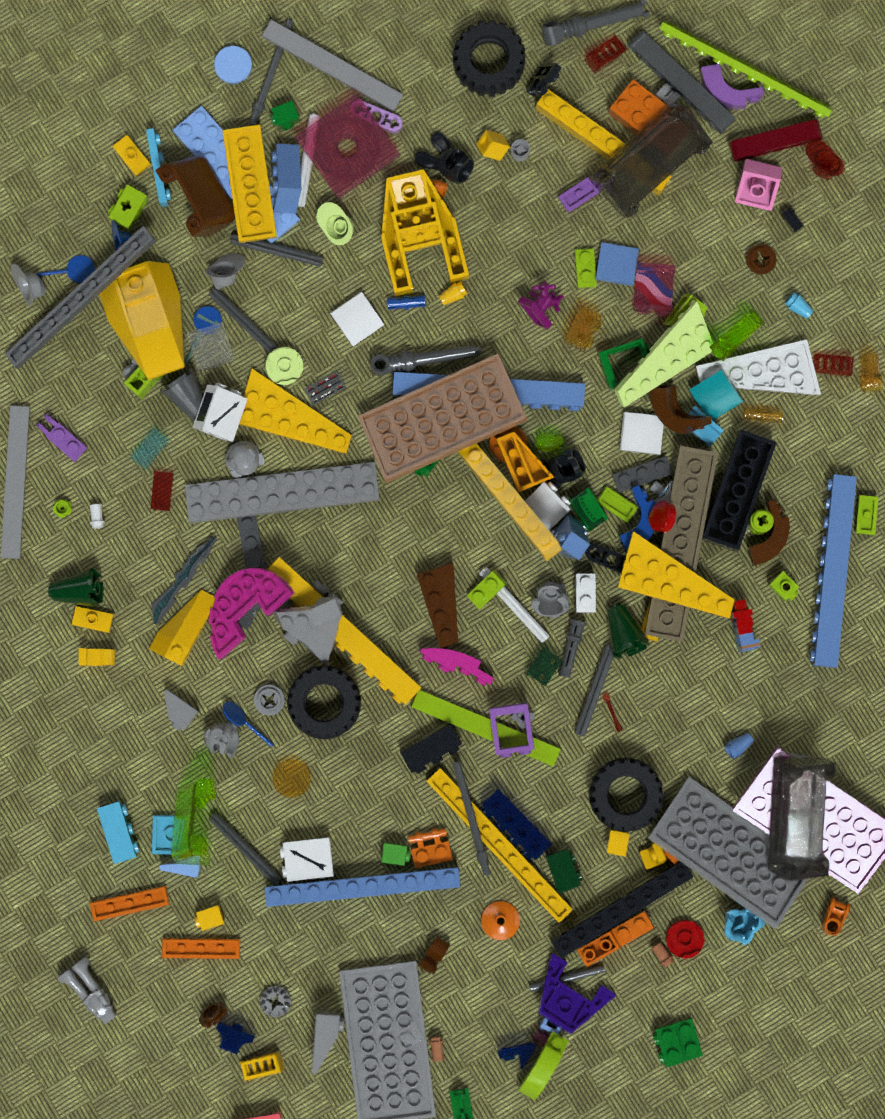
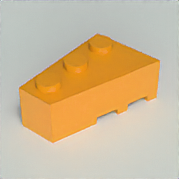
(521, 463)

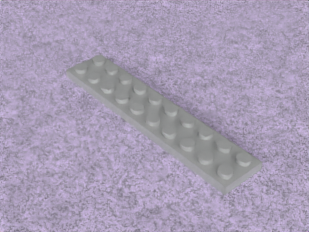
(282, 492)

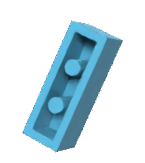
(118, 832)

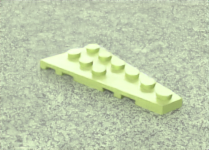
(672, 353)

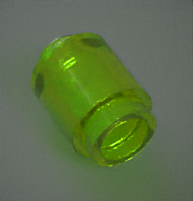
(549, 441)

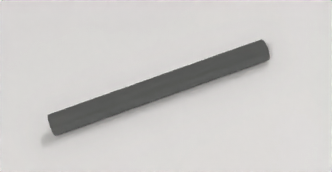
(571, 977)

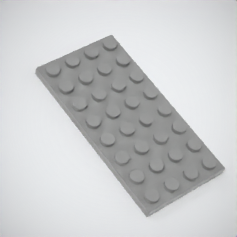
(725, 851)
(385, 1074)

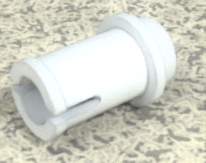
(96, 516)

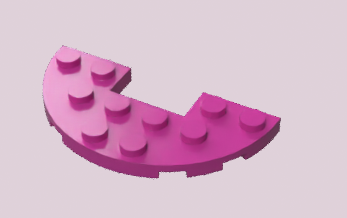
(237, 597)

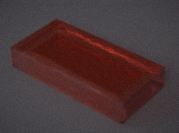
(162, 491)

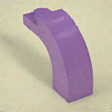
(728, 97)

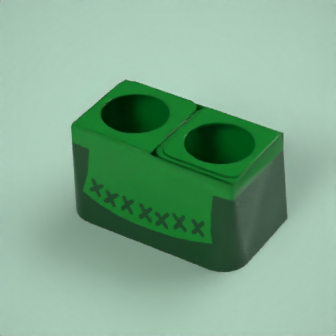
(588, 509)

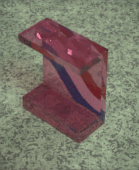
(654, 288)

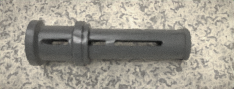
(574, 639)

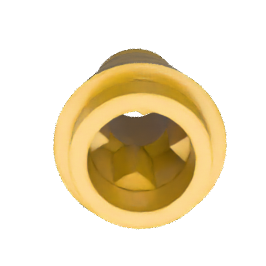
(453, 293)

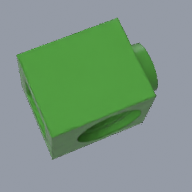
(395, 854)

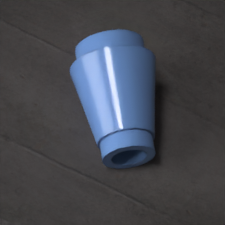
(738, 745)

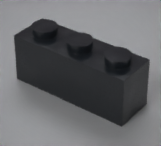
(431, 749)

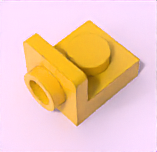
(652, 856)

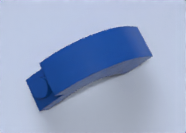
(643, 527)

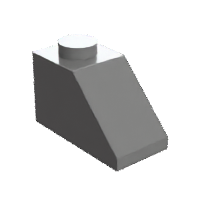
(179, 711)

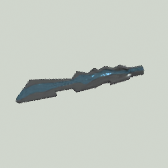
(183, 578)

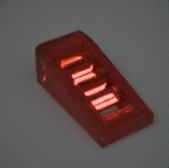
(595, 61)
(849, 368)

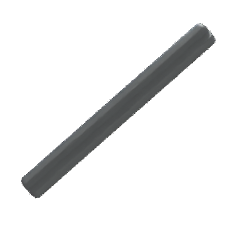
(281, 251)
(242, 320)
(594, 691)
(245, 849)

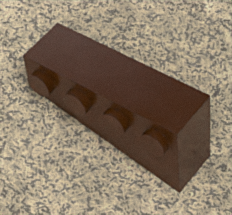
(440, 600)

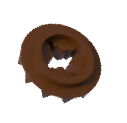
(764, 251)
(213, 1014)

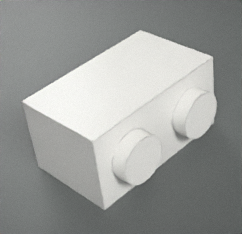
(585, 593)

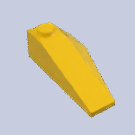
(180, 634)

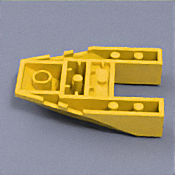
(417, 220)

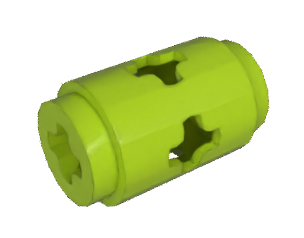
(767, 521)

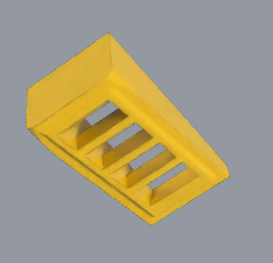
(278, 1062)

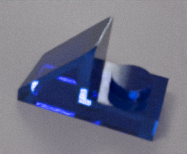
(524, 1052)

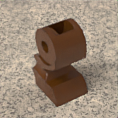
(434, 955)

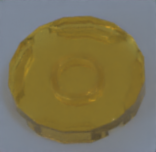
(291, 778)

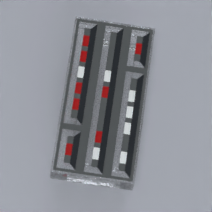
(325, 388)

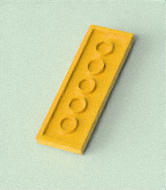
(249, 183)

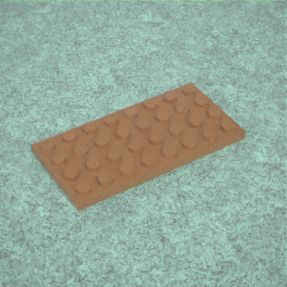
(442, 418)

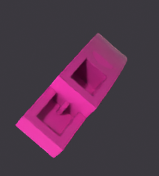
(450, 659)

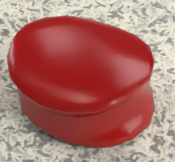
(662, 516)

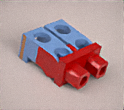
(743, 627)

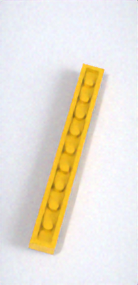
(502, 848)

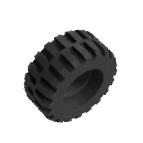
(494, 34)
(305, 683)
(652, 794)

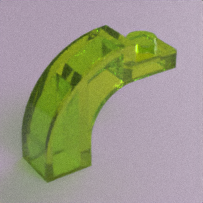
(737, 335)

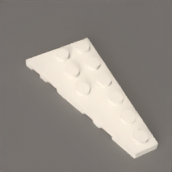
(775, 369)

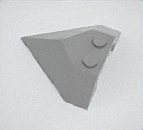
(312, 625)

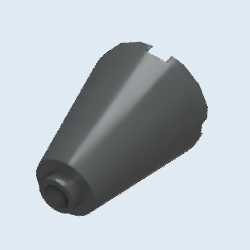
(185, 393)

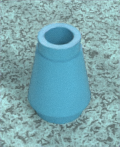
(798, 305)

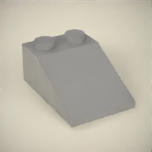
(326, 1032)

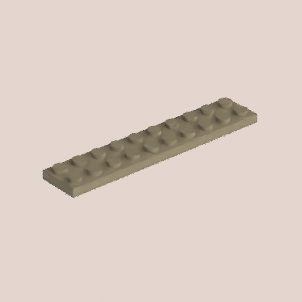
(691, 498)

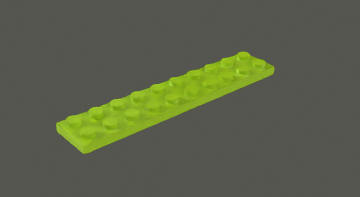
(738, 65)

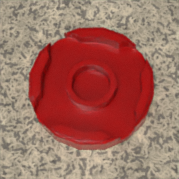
(685, 939)

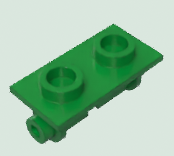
(461, 1104)

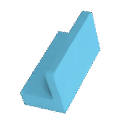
(710, 432)

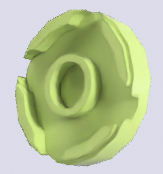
(284, 365)

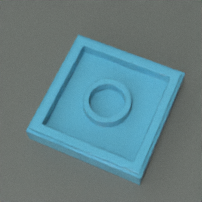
(162, 834)

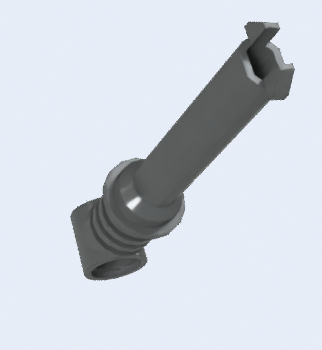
(555, 32)
(408, 360)

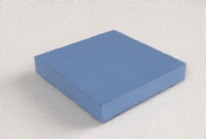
(617, 264)

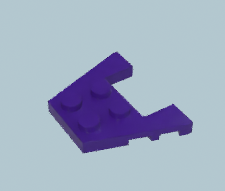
(565, 1006)

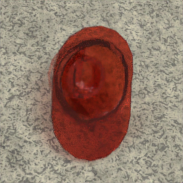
(824, 161)

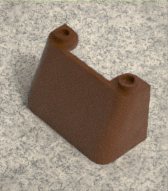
(204, 193)

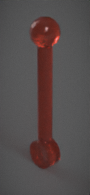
(606, 697)

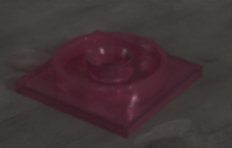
(350, 122)

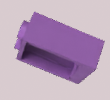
(511, 709)

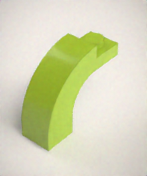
(544, 1066)

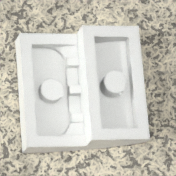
(357, 318)
(641, 433)

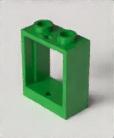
(605, 363)

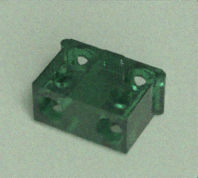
(543, 665)

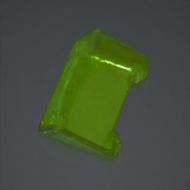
(186, 847)

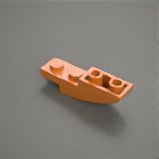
(615, 938)

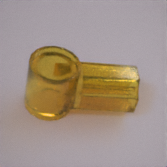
(871, 378)

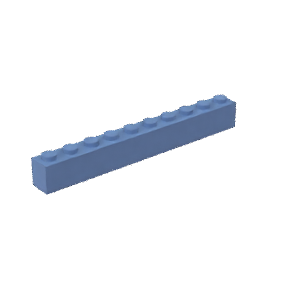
(528, 391)
(834, 571)
(362, 886)

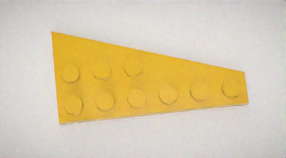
(282, 414)
(660, 576)

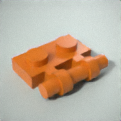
(433, 853)

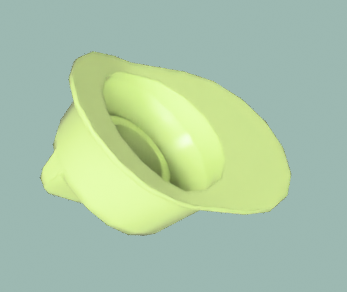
(335, 223)

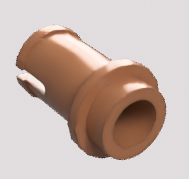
(662, 955)
(437, 1048)

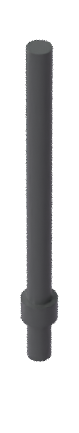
(259, 106)
(481, 854)

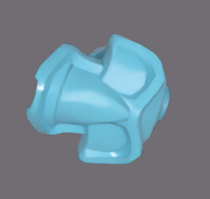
(741, 925)

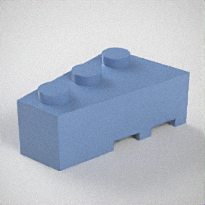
(286, 178)
(571, 537)

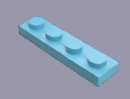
(157, 158)

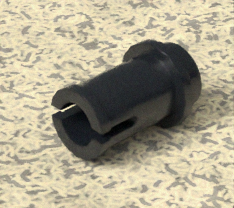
(792, 219)

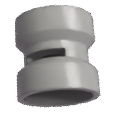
(666, 90)
(520, 146)

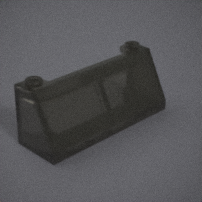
(650, 158)
(799, 817)

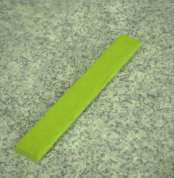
(482, 726)

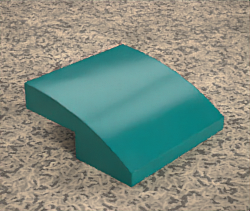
(716, 395)

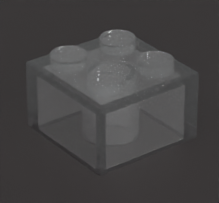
(211, 347)

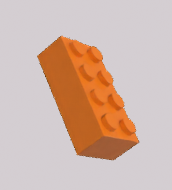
(636, 107)

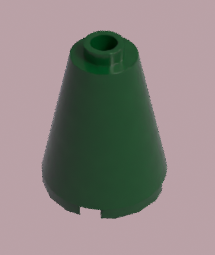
(79, 589)
(625, 632)

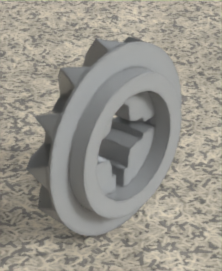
(268, 690)
(283, 997)

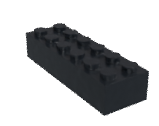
(738, 490)

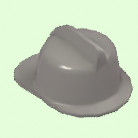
(225, 269)
(28, 283)

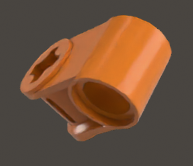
(835, 915)

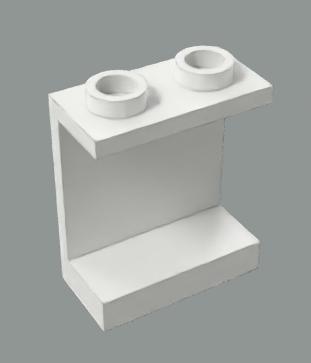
(548, 504)

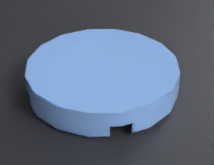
(233, 64)

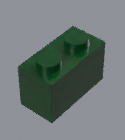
(563, 870)

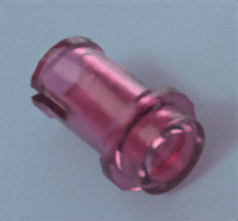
(541, 1037)

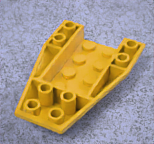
(147, 316)

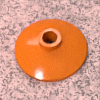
(495, 911)

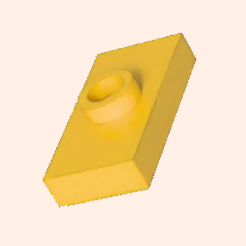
(131, 155)
(92, 619)

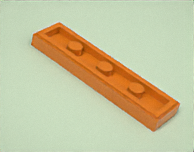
(129, 903)
(201, 948)

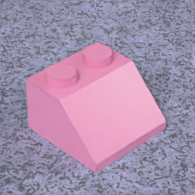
(758, 184)

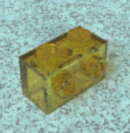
(583, 329)

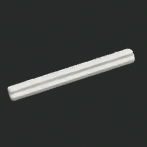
(306, 168)
(519, 610)

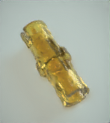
(763, 415)

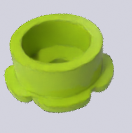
(62, 503)

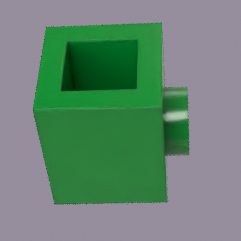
(284, 116)

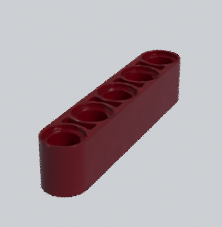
(775, 140)

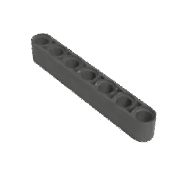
(681, 82)

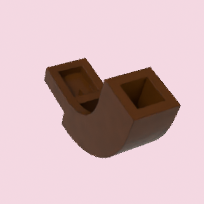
(670, 413)
(774, 544)

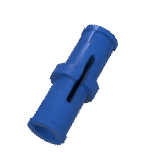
(406, 302)

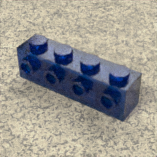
(516, 824)

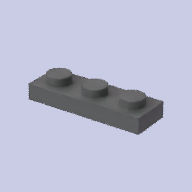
(642, 474)
(251, 542)

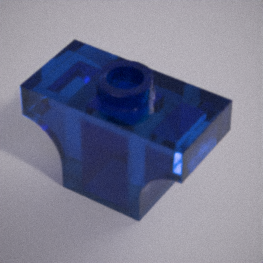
(233, 1036)

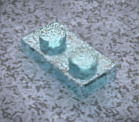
(149, 449)

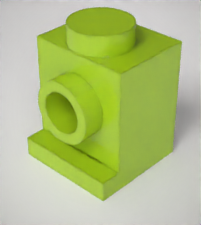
(777, 586)

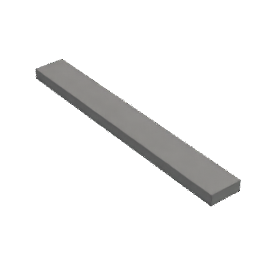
(332, 65)
(15, 482)

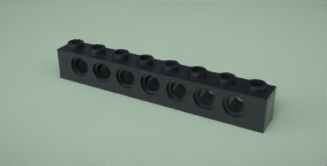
(621, 909)

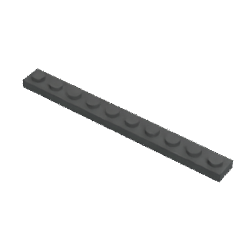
(80, 297)

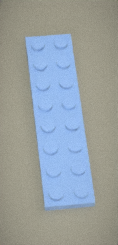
(206, 139)

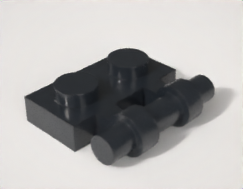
(545, 74)

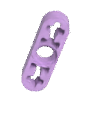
(391, 117)

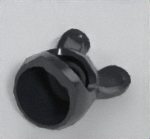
(452, 163)
(565, 466)

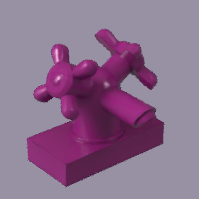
(543, 301)

